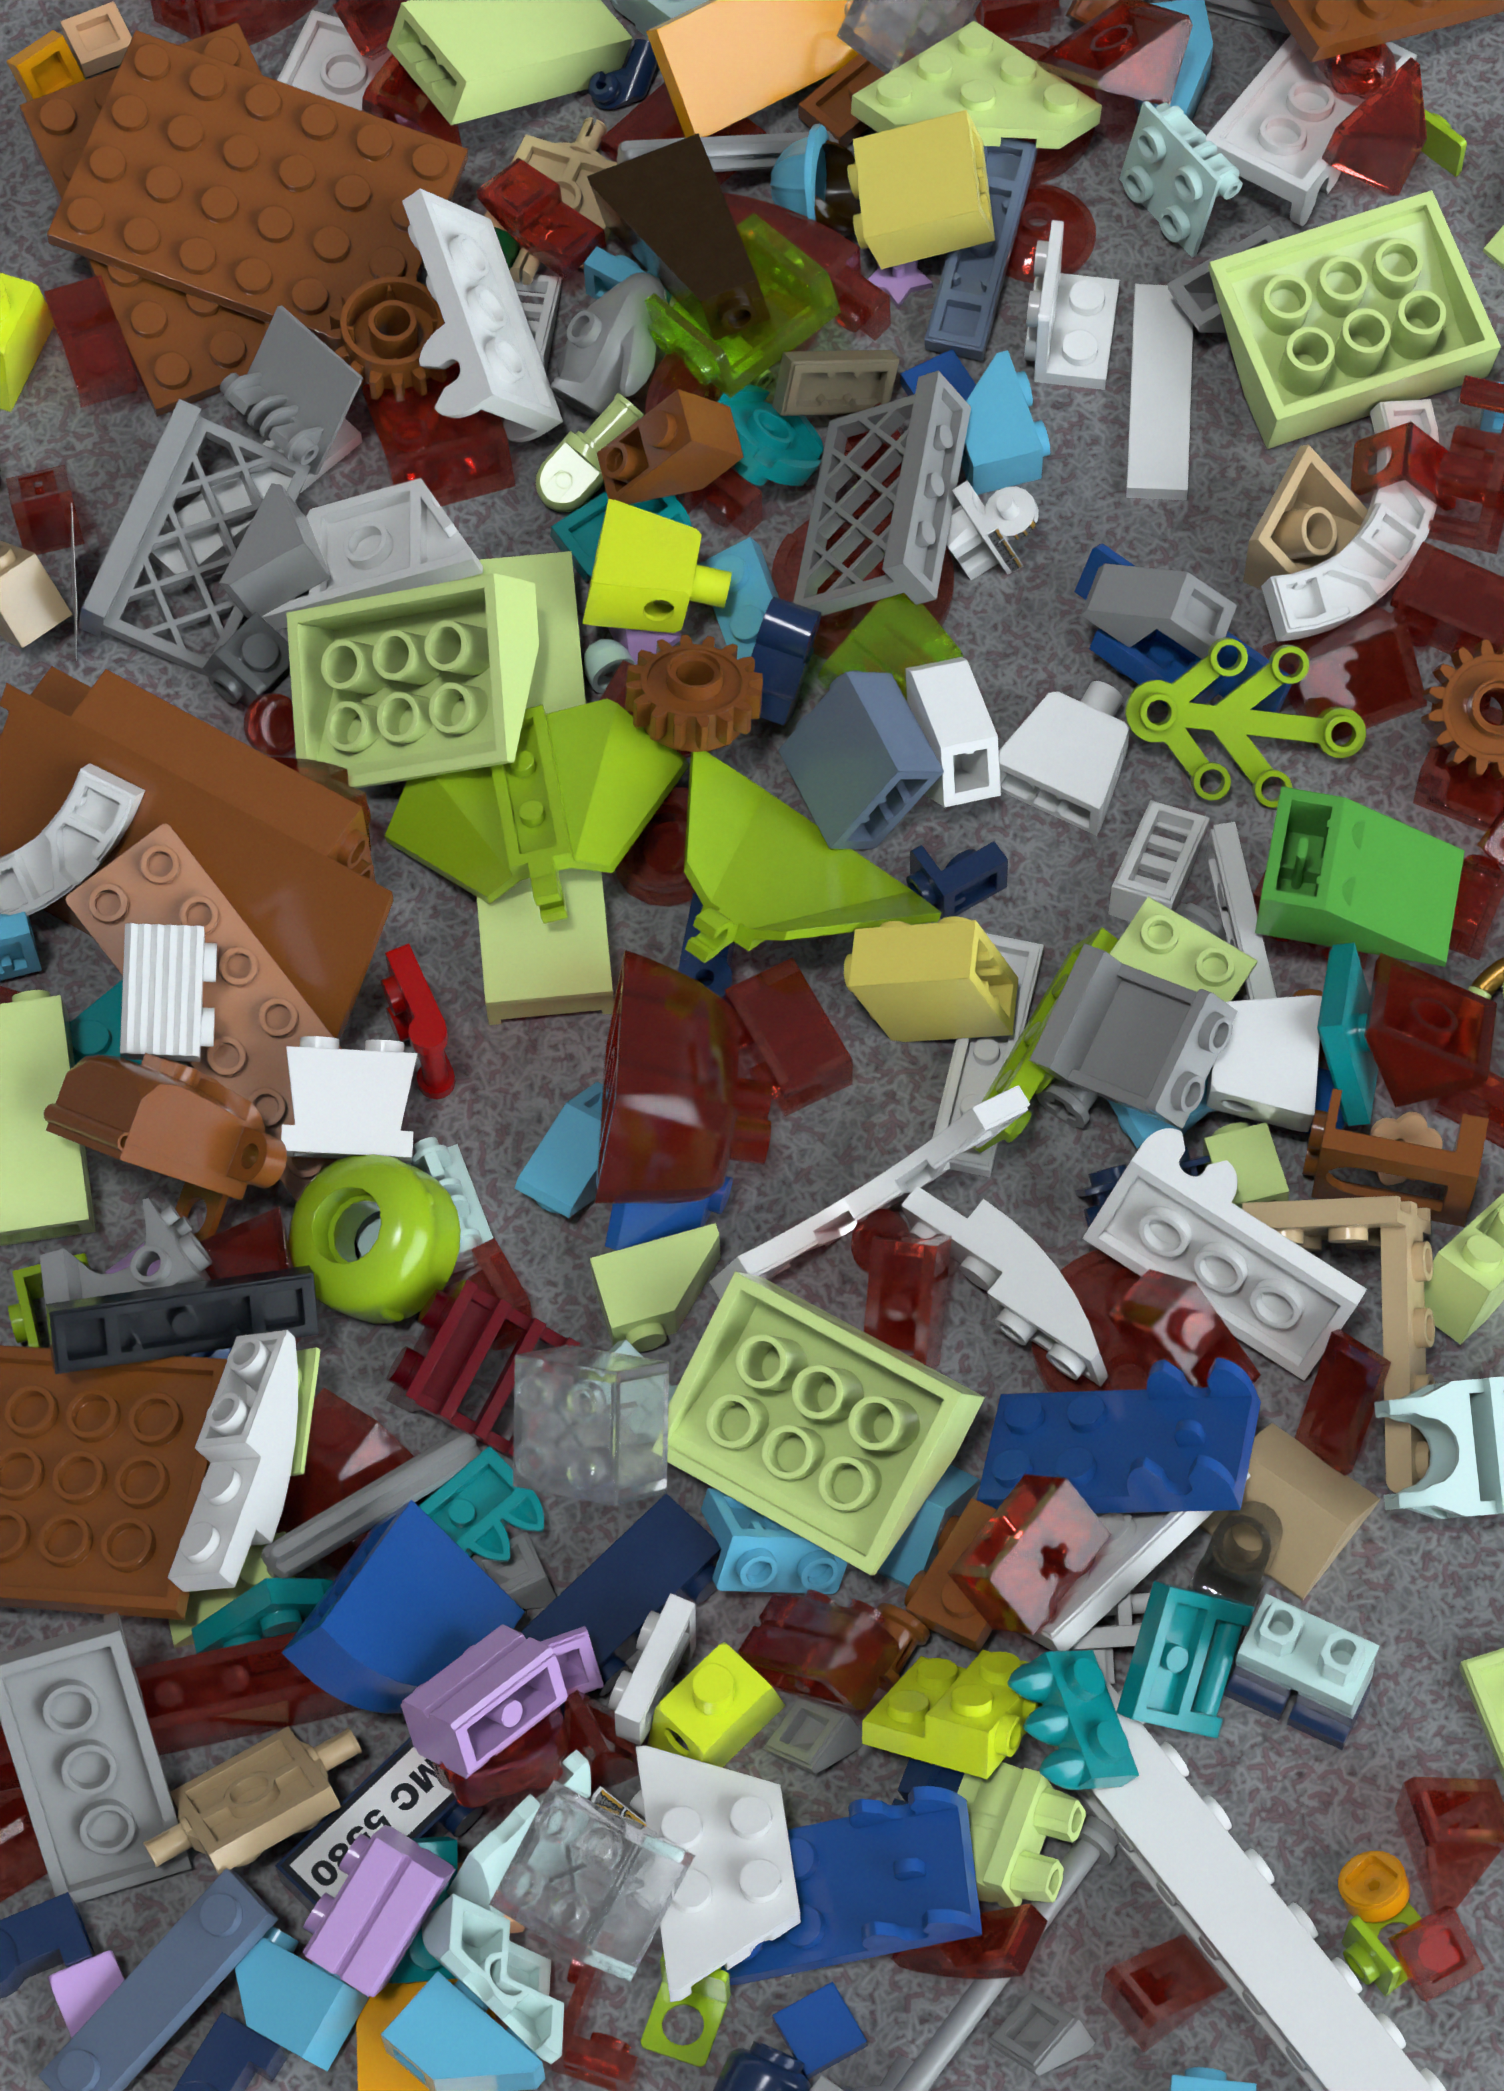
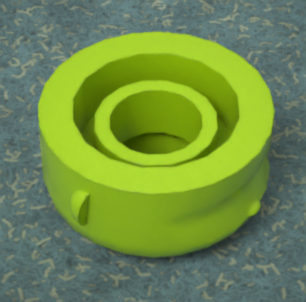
(413, 1247)

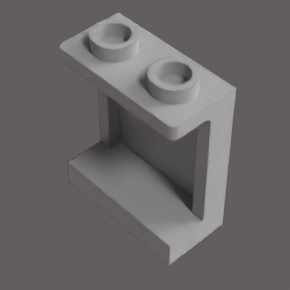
(1134, 1037)

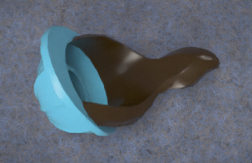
(815, 181)

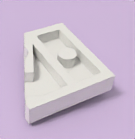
(664, 1642)

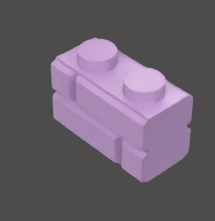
(484, 1700)
(376, 1910)

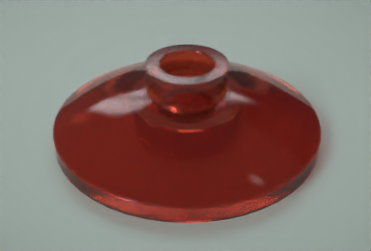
(1050, 204)

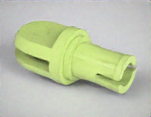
(573, 469)

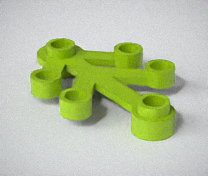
(1234, 719)

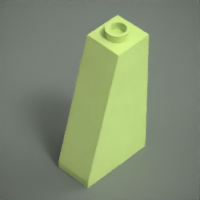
(504, 53)
(41, 1174)

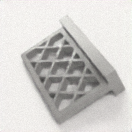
(919, 499)
(145, 520)

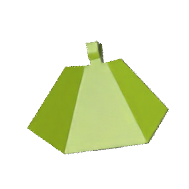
(568, 800)
(771, 871)

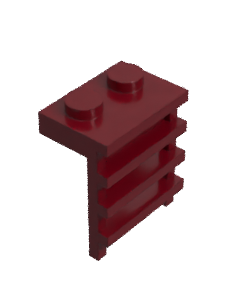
(449, 1352)

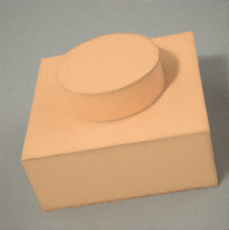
(97, 38)

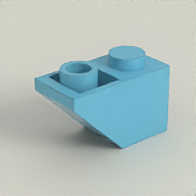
(1001, 438)
(296, 2000)
(457, 2046)

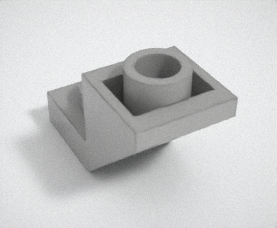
(1138, 600)

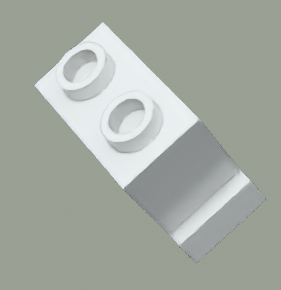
(348, 1099)

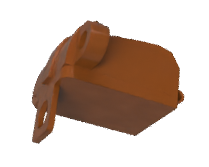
(171, 1124)

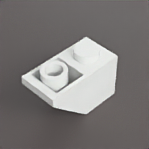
(958, 730)

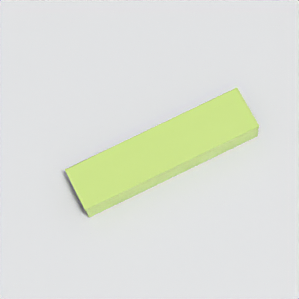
(565, 962)

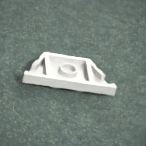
(382, 546)
(742, 1867)

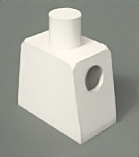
(1068, 756)
(1269, 1062)

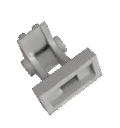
(166, 1240)

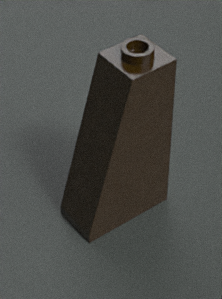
(682, 231)

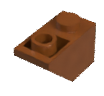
(671, 450)

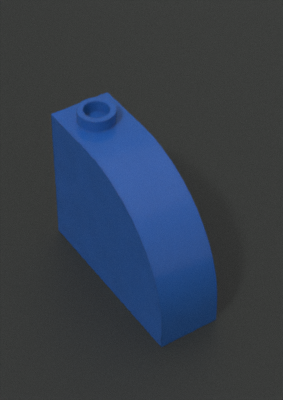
(398, 1614)

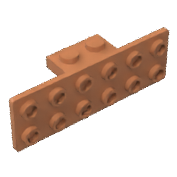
(252, 997)

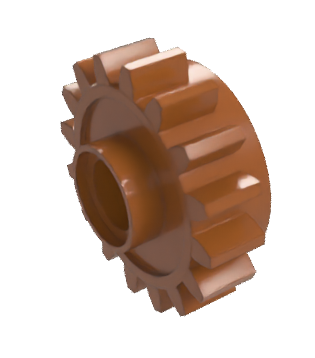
(364, 328)
(693, 694)
(1457, 709)

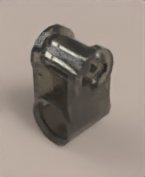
(1232, 1570)

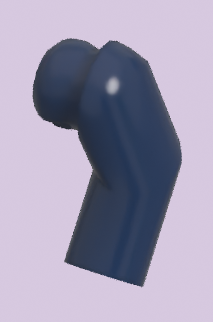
(627, 84)

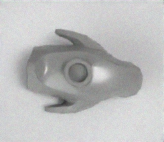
(608, 347)

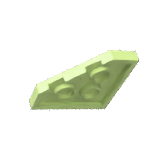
(989, 79)

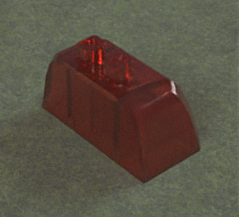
(674, 1091)

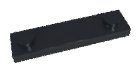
(179, 1318)

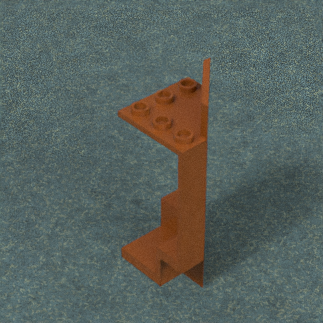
(266, 835)

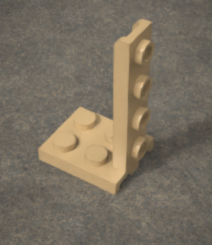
(1406, 1323)

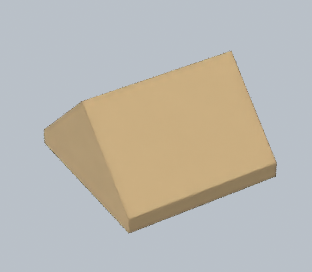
(1304, 522)
(1313, 1501)

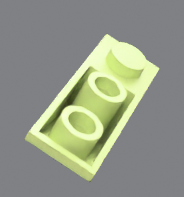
(1469, 1275)

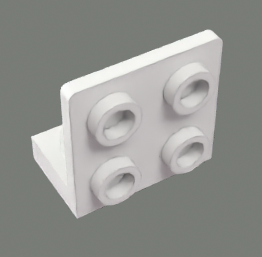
(1068, 320)

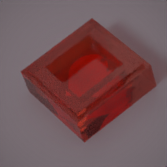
(1436, 1953)

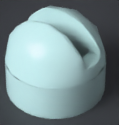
(602, 658)

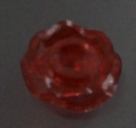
(1360, 71)

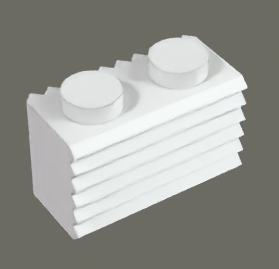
(165, 992)

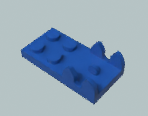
(1132, 1448)
(875, 1885)

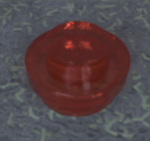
(270, 724)

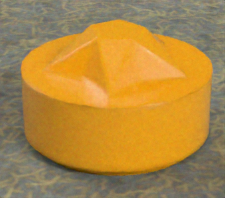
(1374, 1886)

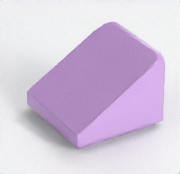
(85, 1987)

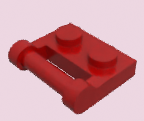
(418, 1019)

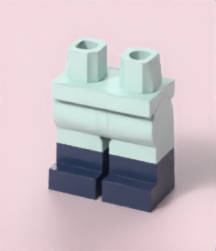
(1303, 1654)

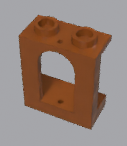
(1455, 1169)

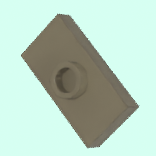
(834, 381)

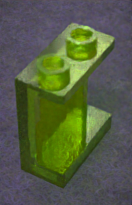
(797, 299)

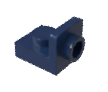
(963, 882)

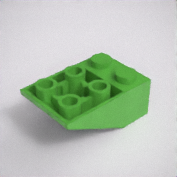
(1358, 878)

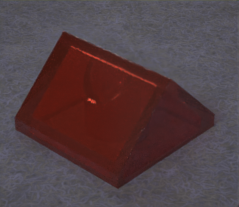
(1125, 51)
(1358, 667)
(1427, 1033)

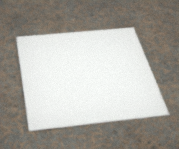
(74, 582)

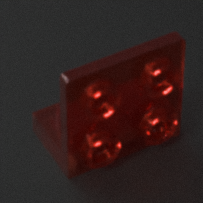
(450, 455)

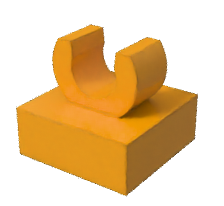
(45, 66)

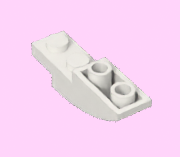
(1020, 1280)
(250, 1455)

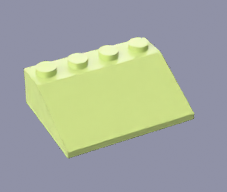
(1352, 318)
(414, 678)
(814, 1421)

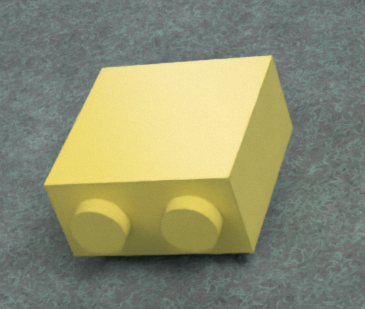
(921, 190)
(932, 980)

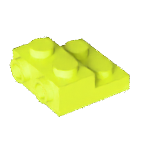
(952, 1714)

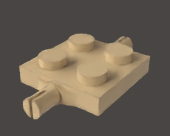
(569, 167)
(254, 1800)

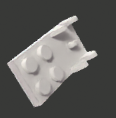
(1284, 126)
(482, 321)
(1251, 1274)

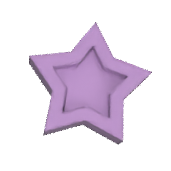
(900, 281)

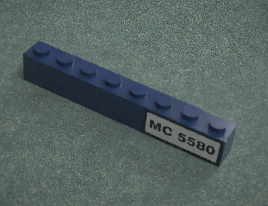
(611, 1598)

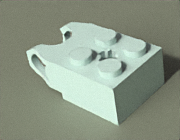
(1465, 1445)

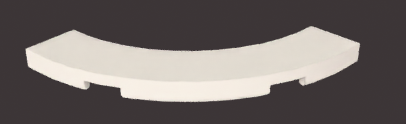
(1374, 558)
(71, 844)
(883, 1192)

